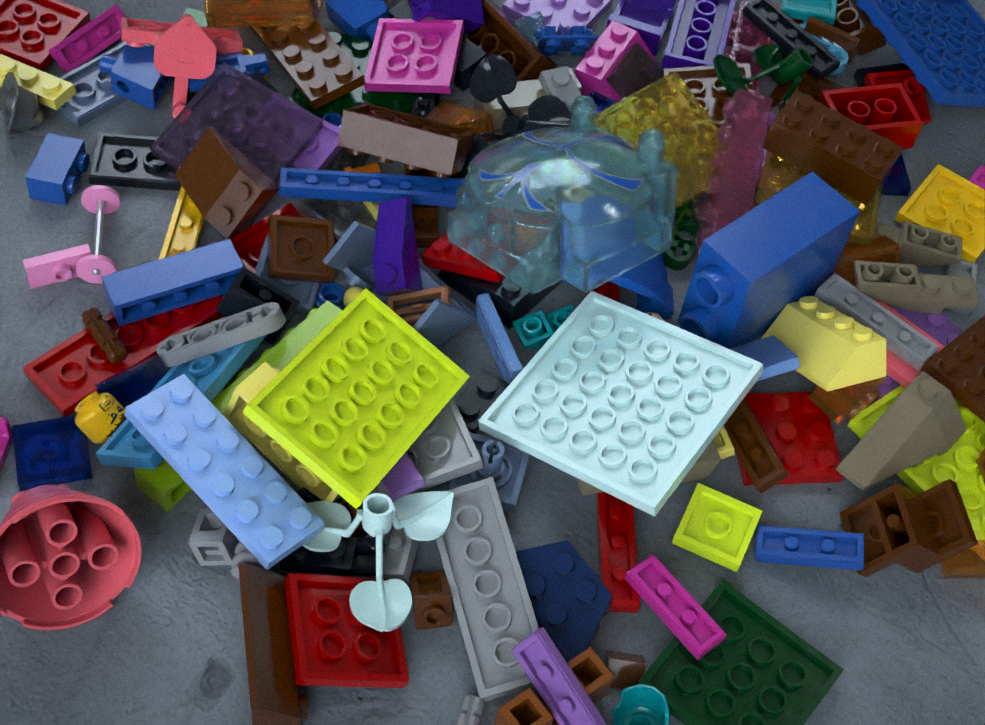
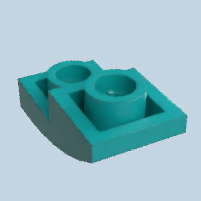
(537, 328)

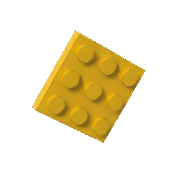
(950, 206)

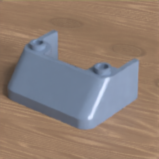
(355, 256)

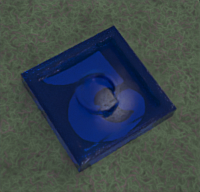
(50, 453)

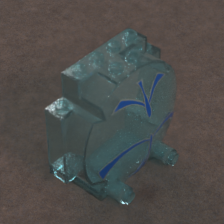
(566, 204)

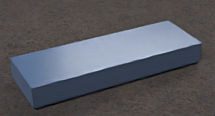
(497, 338)

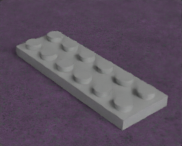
(487, 589)

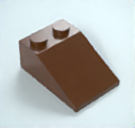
(224, 184)

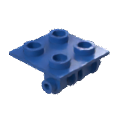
(576, 43)

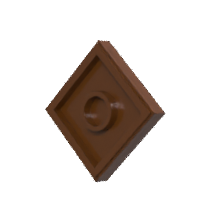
(299, 248)

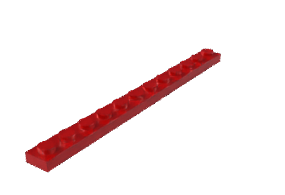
(616, 530)

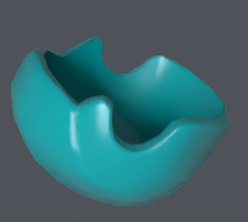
(641, 706)

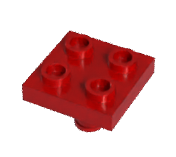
(911, 85)

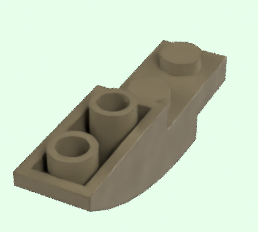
(922, 244)
(913, 291)

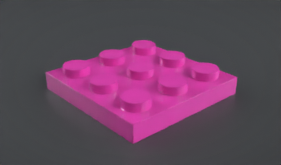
(414, 56)

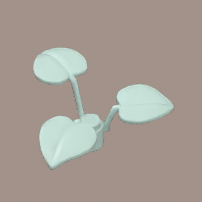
(424, 518)

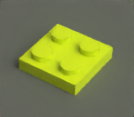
(717, 527)

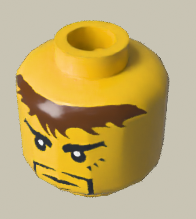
(99, 416)

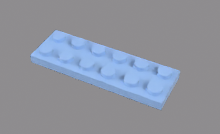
(225, 471)

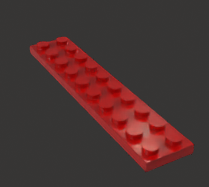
(74, 366)

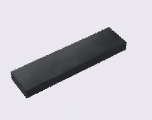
(790, 36)

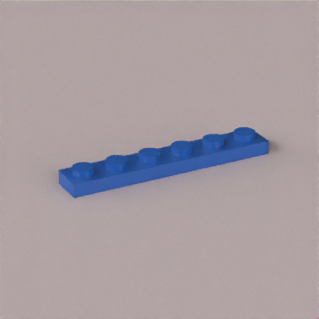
(368, 187)

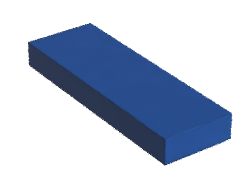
(809, 547)

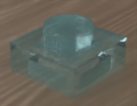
(530, 23)

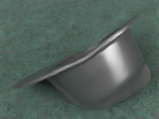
(19, 106)

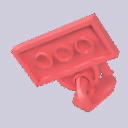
(181, 49)

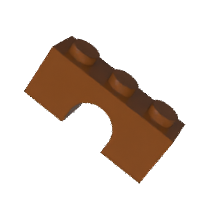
(531, 709)

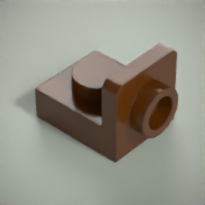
(431, 599)

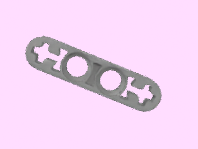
(221, 334)

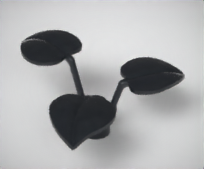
(496, 78)

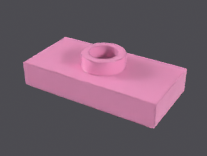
(54, 266)

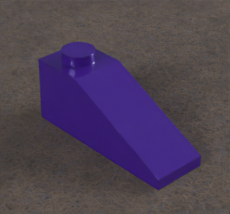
(395, 249)

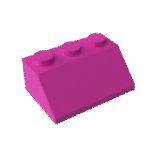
(603, 58)

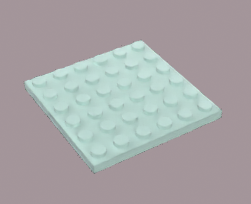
(622, 401)

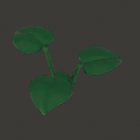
(771, 62)

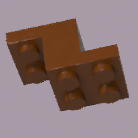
(910, 527)

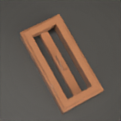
(422, 295)

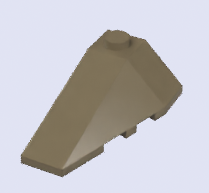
(912, 429)

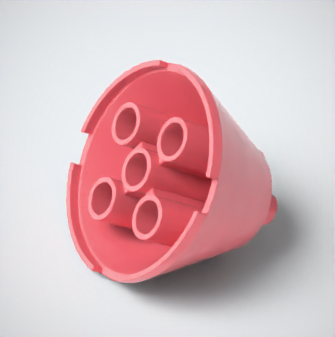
(64, 557)

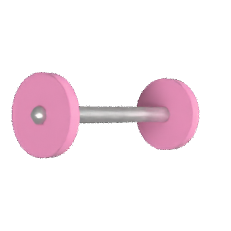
(101, 201)

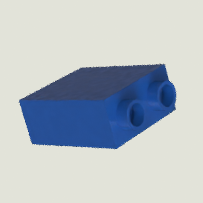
(766, 262)

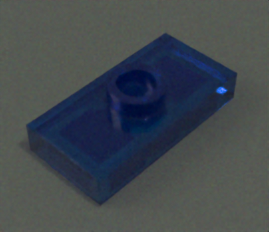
(134, 381)

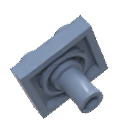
(501, 462)

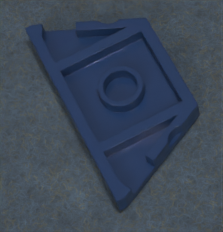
(564, 595)

